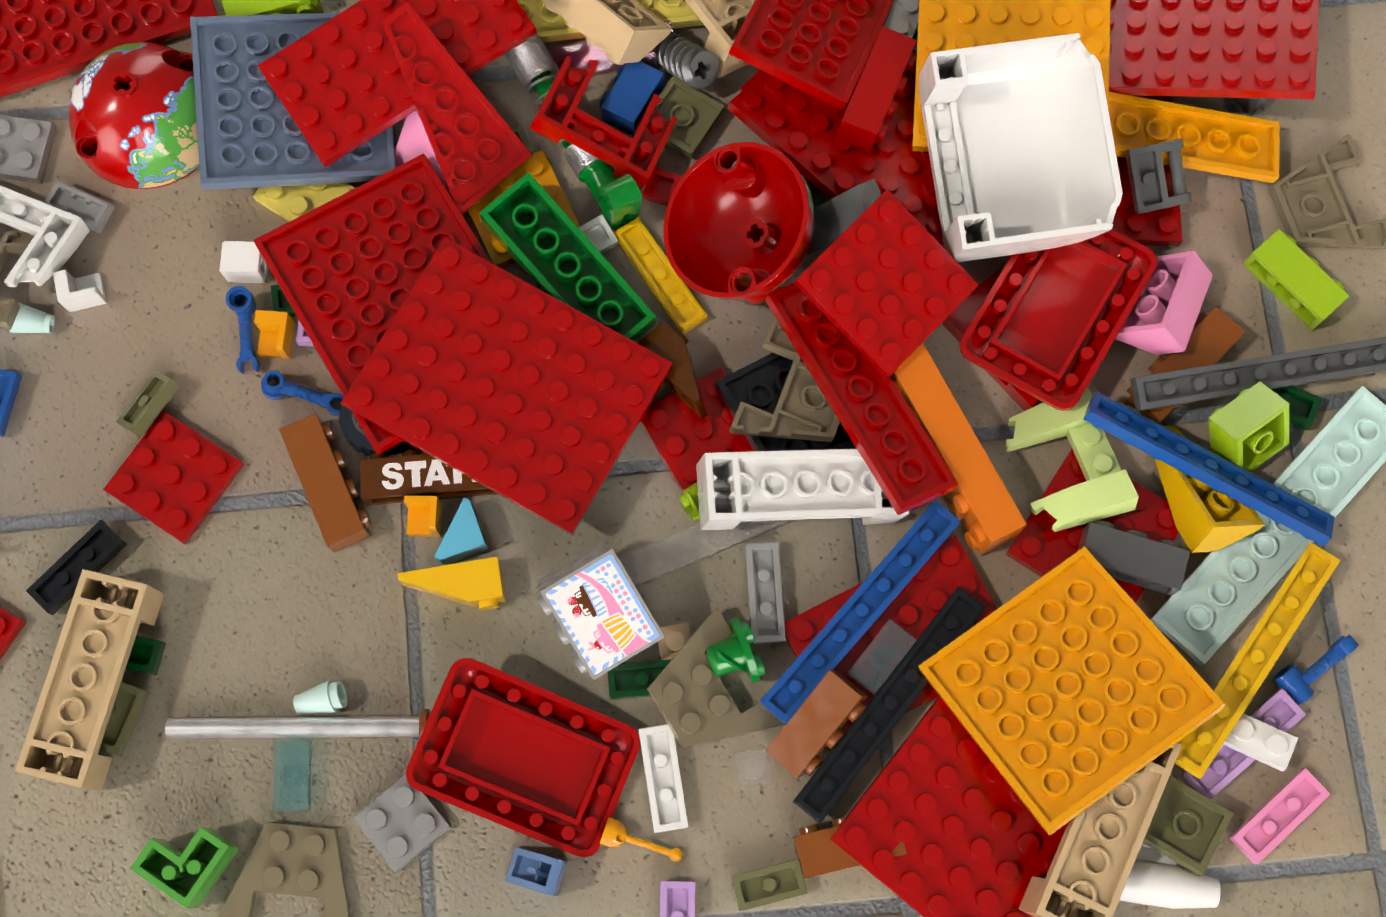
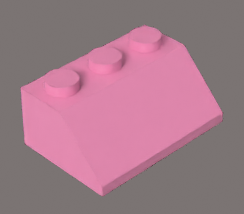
(1168, 305)

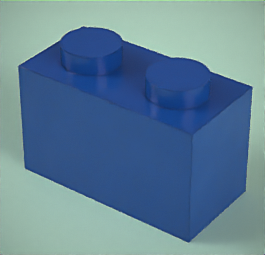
(630, 95)

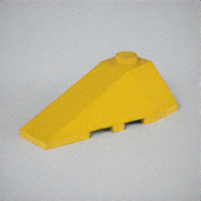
(1201, 514)

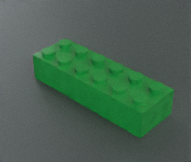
(563, 258)

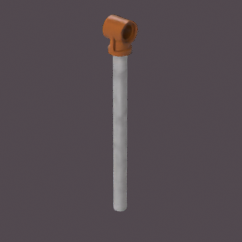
(297, 727)

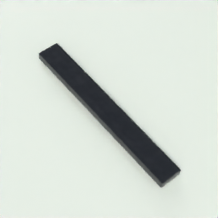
(885, 708)

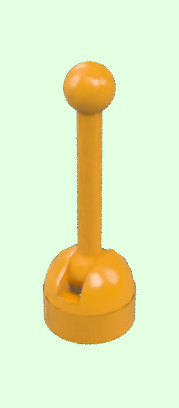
(616, 834)

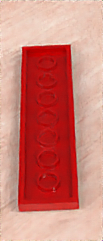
(865, 404)

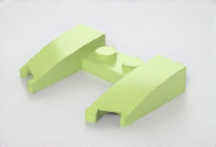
(1107, 487)

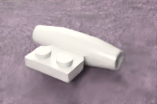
(1161, 883)

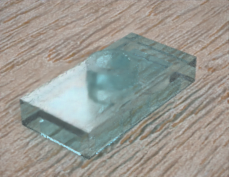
(881, 656)
(292, 776)

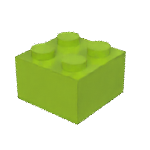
(1250, 427)

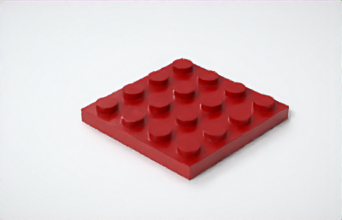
(886, 283)
(1043, 549)

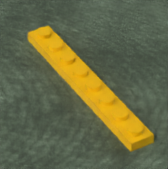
(1258, 656)

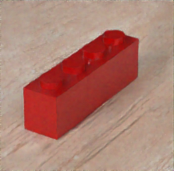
(876, 88)

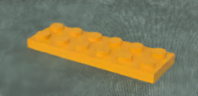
(1211, 138)

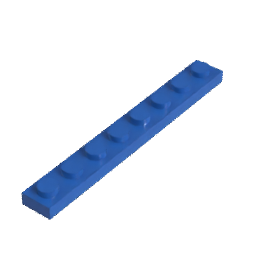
(1210, 468)
(860, 611)

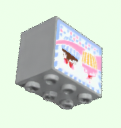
(598, 611)

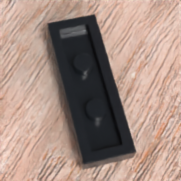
(88, 553)

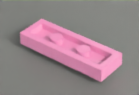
(1279, 816)

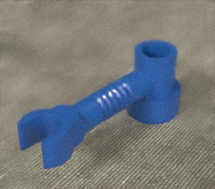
(234, 298)
(292, 389)
(1298, 683)

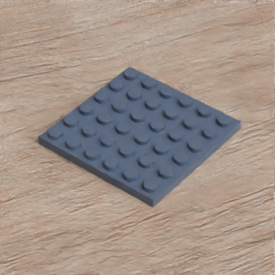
(241, 122)

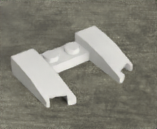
(54, 240)

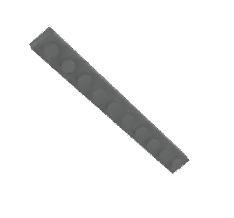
(1273, 371)

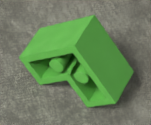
(186, 874)

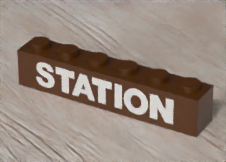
(413, 474)

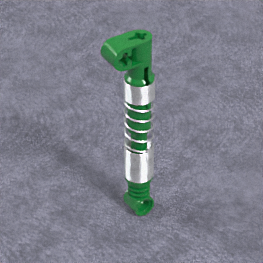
(616, 196)

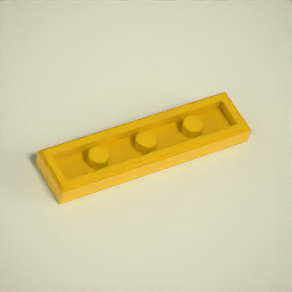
(659, 276)

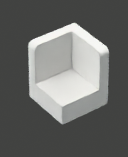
(242, 262)
(79, 292)

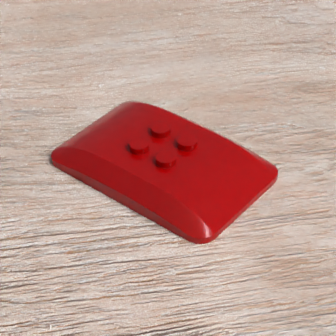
(1058, 315)
(523, 757)

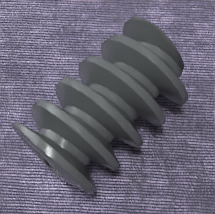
(687, 61)

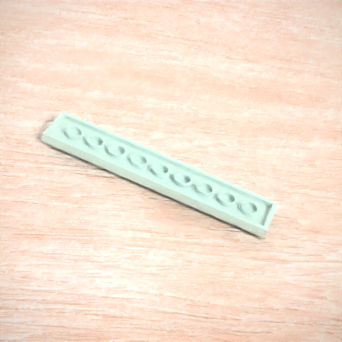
(1240, 575)

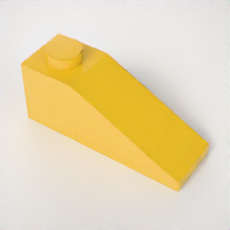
(467, 582)

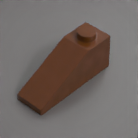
(682, 376)

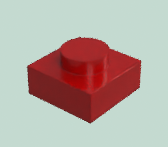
(660, 186)

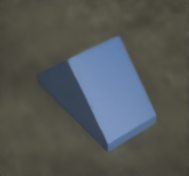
(536, 871)

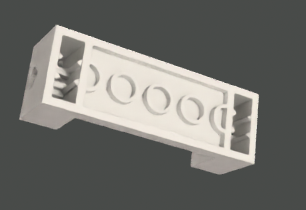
(788, 487)

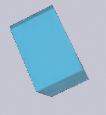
(463, 536)

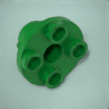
(736, 653)

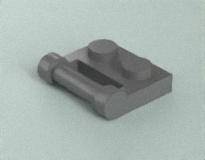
(1148, 176)

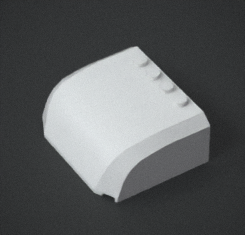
(1019, 146)

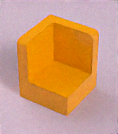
(275, 333)
(424, 516)

